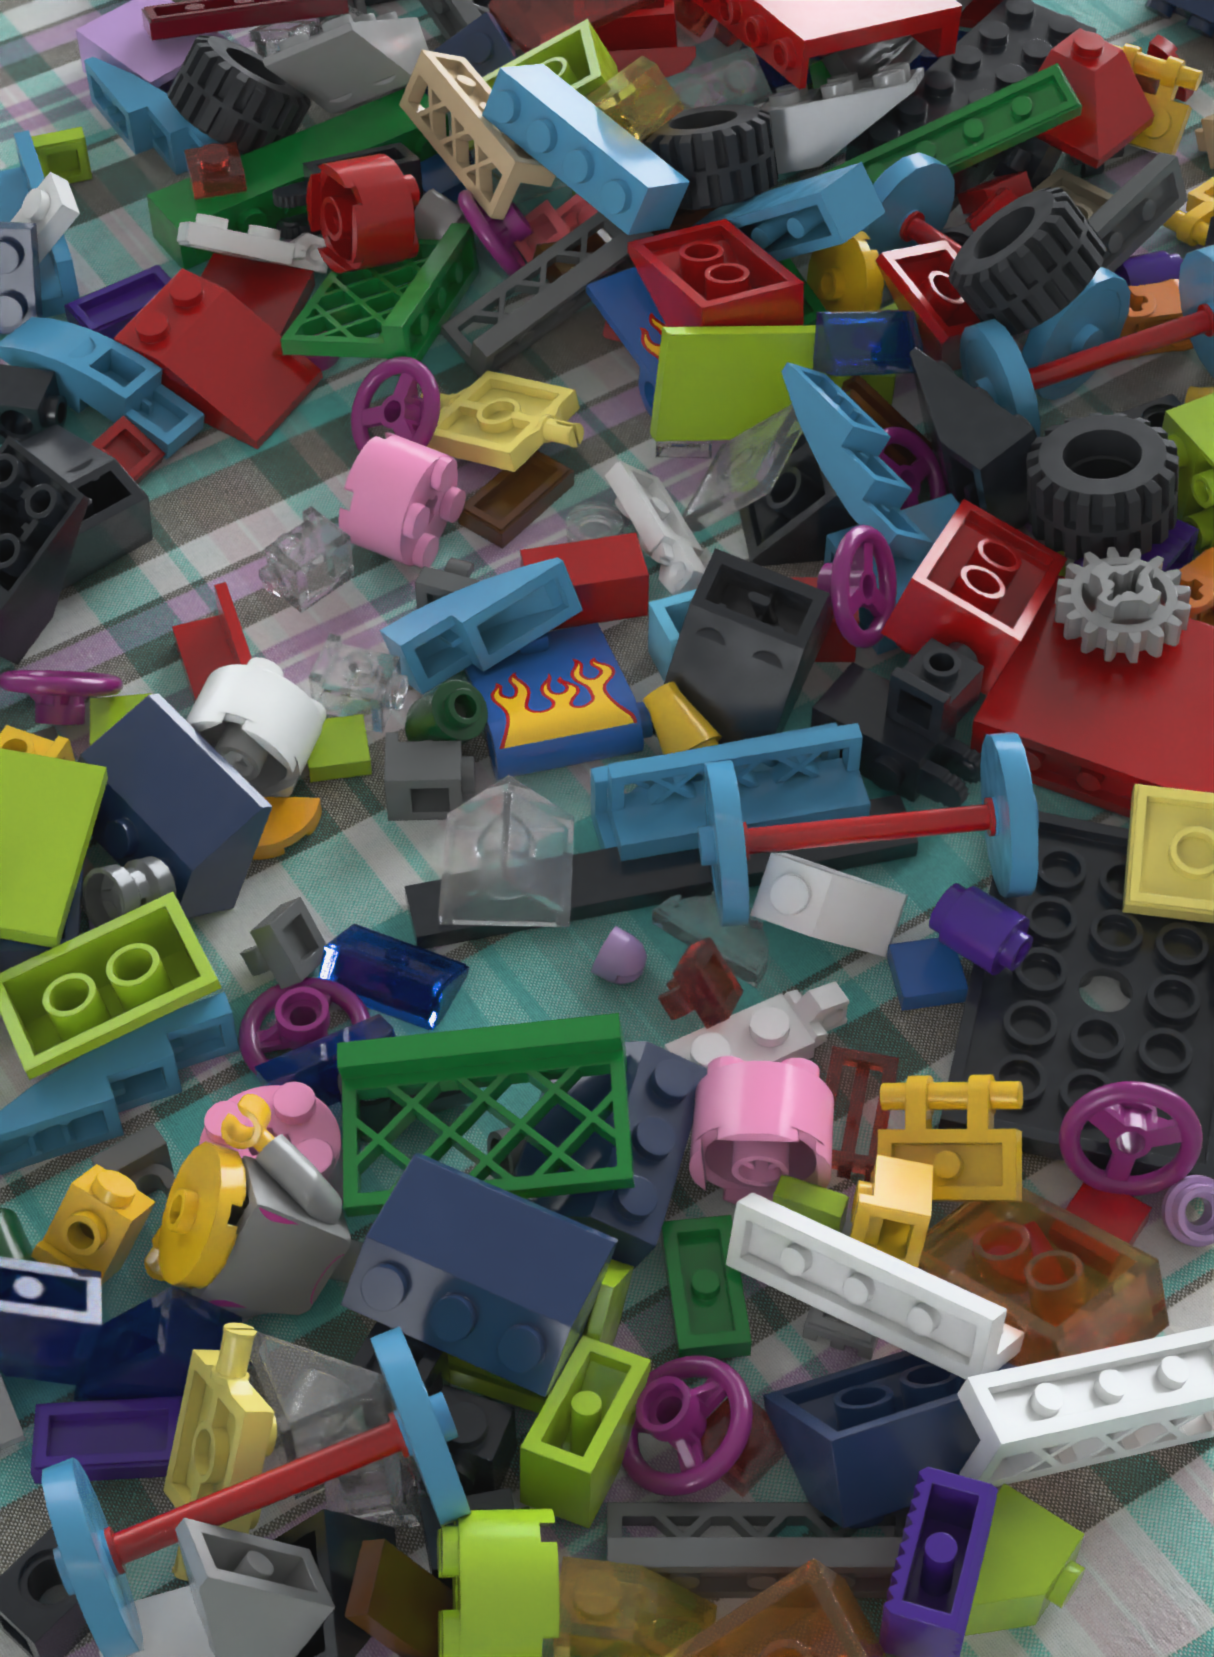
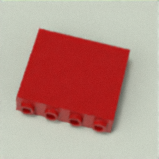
(795, 30)
(1106, 724)

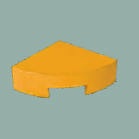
(287, 823)

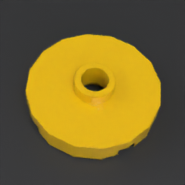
(847, 276)
(196, 1216)

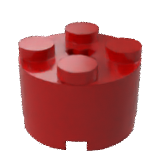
(363, 212)

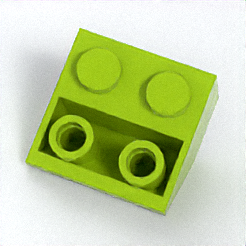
(1193, 433)

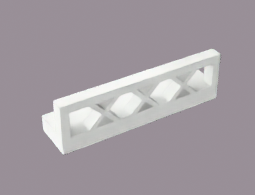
(870, 1289)
(1090, 1407)

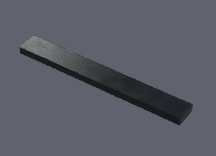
(610, 886)

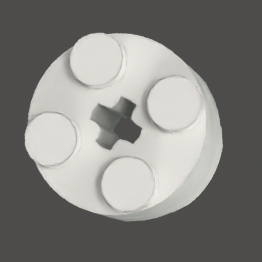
(259, 723)

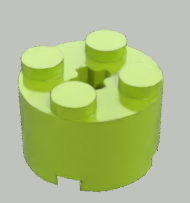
(500, 1582)

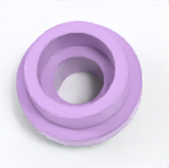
(1195, 1233)

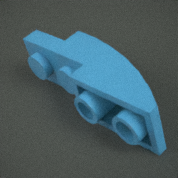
(106, 377)

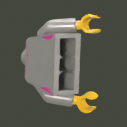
(287, 1228)

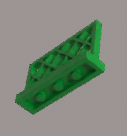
(419, 307)
(495, 1060)

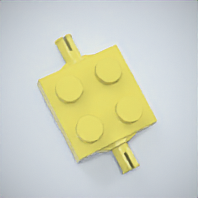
(505, 420)
(220, 1428)

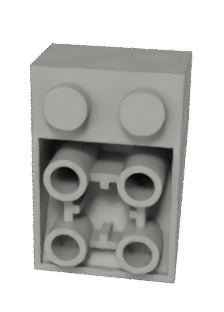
(350, 60)
(823, 120)

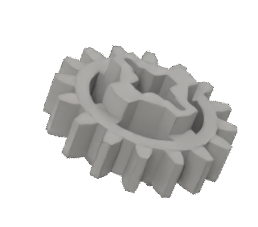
(1122, 604)

